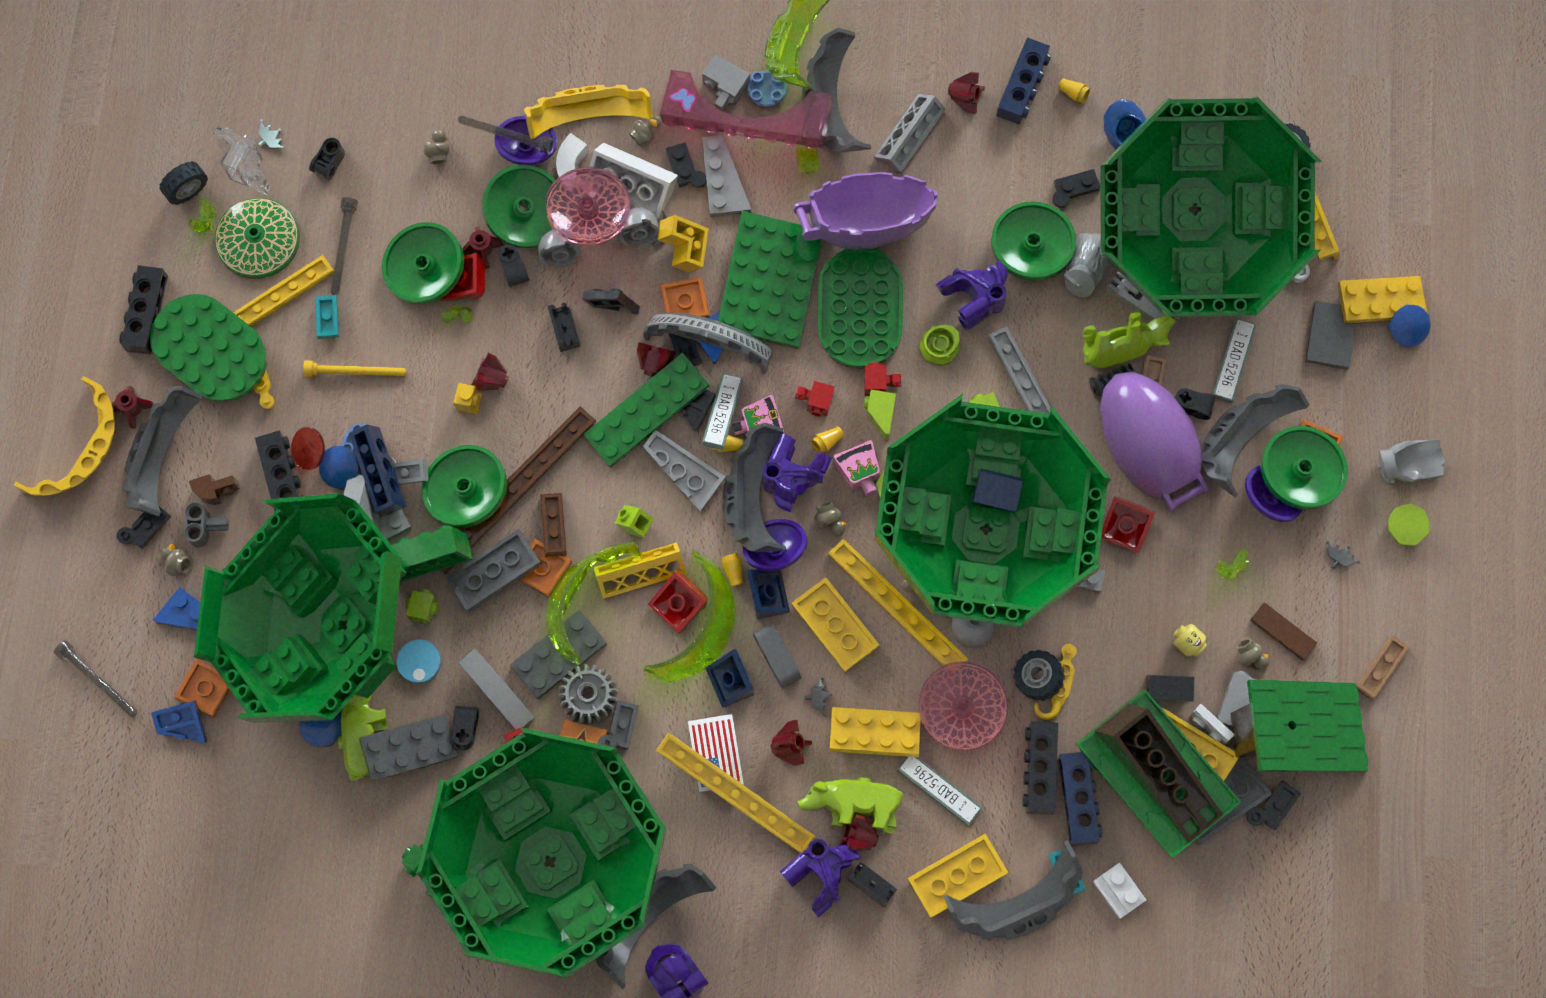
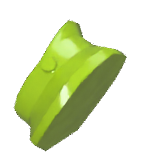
(940, 344)
(1408, 524)

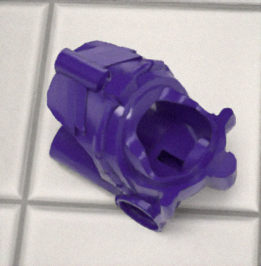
(983, 286)
(789, 479)
(826, 867)
(673, 970)

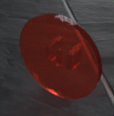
(308, 448)

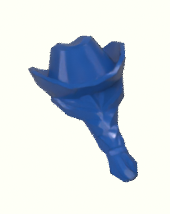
(1121, 121)

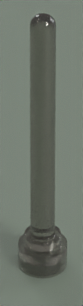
(543, 144)
(348, 208)
(66, 652)

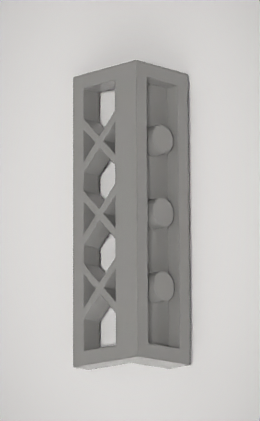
(912, 132)

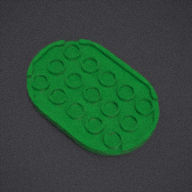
(860, 307)
(208, 348)

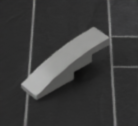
(496, 689)

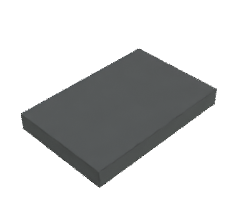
(1330, 337)

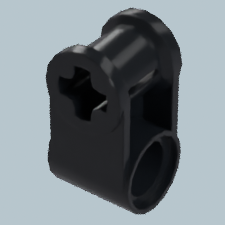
(326, 162)
(513, 268)
(1196, 403)
(465, 723)

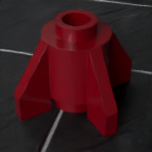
(965, 91)
(482, 244)
(653, 358)
(490, 374)
(130, 405)
(788, 744)
(859, 834)

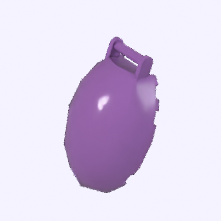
(866, 210)
(1151, 438)

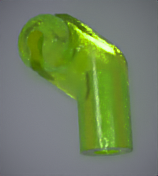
(457, 311)

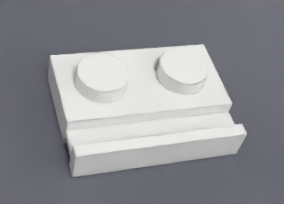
(1206, 720)
(1119, 891)

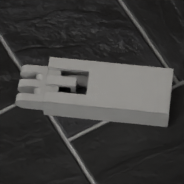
(1143, 305)

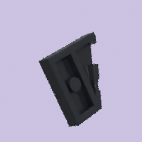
(610, 300)
(697, 409)

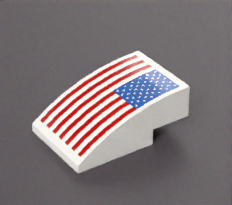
(717, 742)

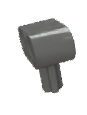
(202, 523)

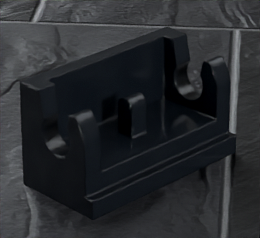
(564, 327)
(1170, 687)
(872, 884)

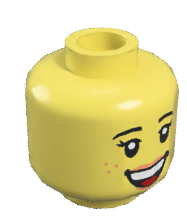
(1189, 640)

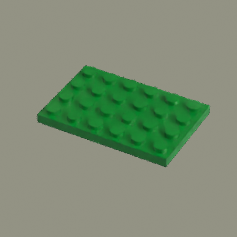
(769, 279)

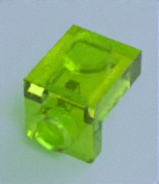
(807, 159)
(206, 219)
(1239, 563)

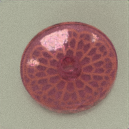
(587, 205)
(968, 686)

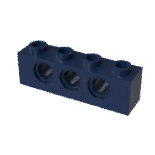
(1033, 52)
(377, 469)
(1077, 833)

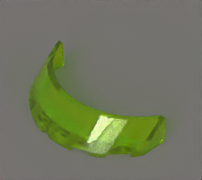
(787, 38)
(566, 590)
(713, 635)

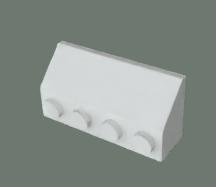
(646, 183)

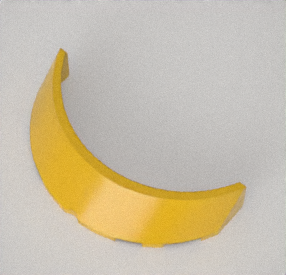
(587, 103)
(92, 454)

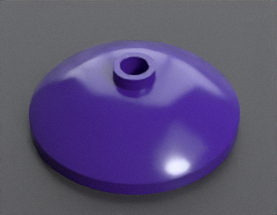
(519, 152)
(1265, 501)
(785, 533)

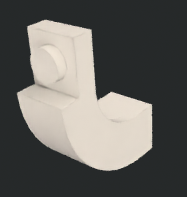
(570, 154)

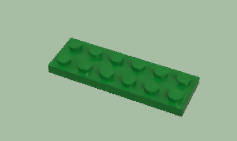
(646, 410)

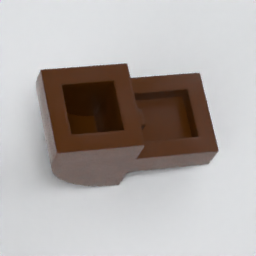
(209, 490)

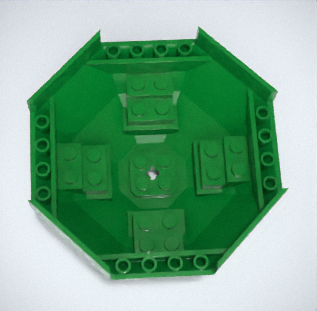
(1251, 201)
(1030, 553)
(303, 611)
(501, 825)

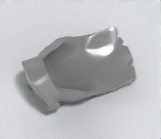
(1087, 266)
(1412, 461)

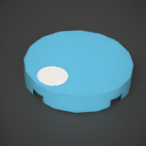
(418, 661)

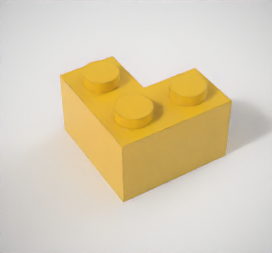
(688, 242)

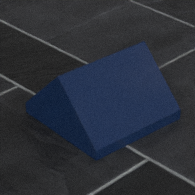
(996, 490)
(768, 593)
(730, 679)

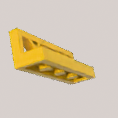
(1323, 235)
(633, 565)

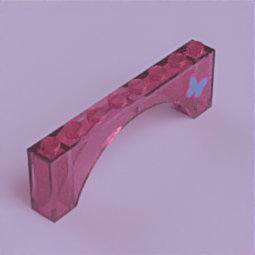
(800, 125)

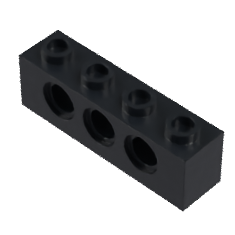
(144, 277)
(267, 447)
(1048, 734)

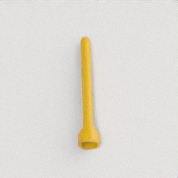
(312, 369)

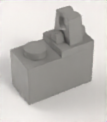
(727, 80)

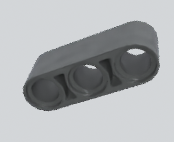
(777, 656)

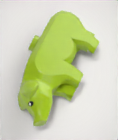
(1125, 343)
(357, 722)
(853, 797)

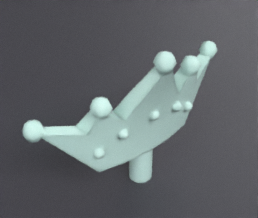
(269, 136)

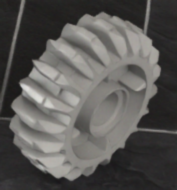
(583, 681)

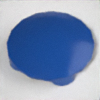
(1410, 325)
(338, 466)
(321, 732)

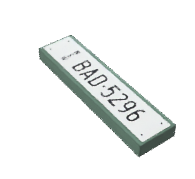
(1234, 360)
(722, 411)
(940, 789)

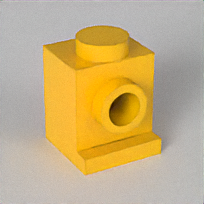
(467, 399)

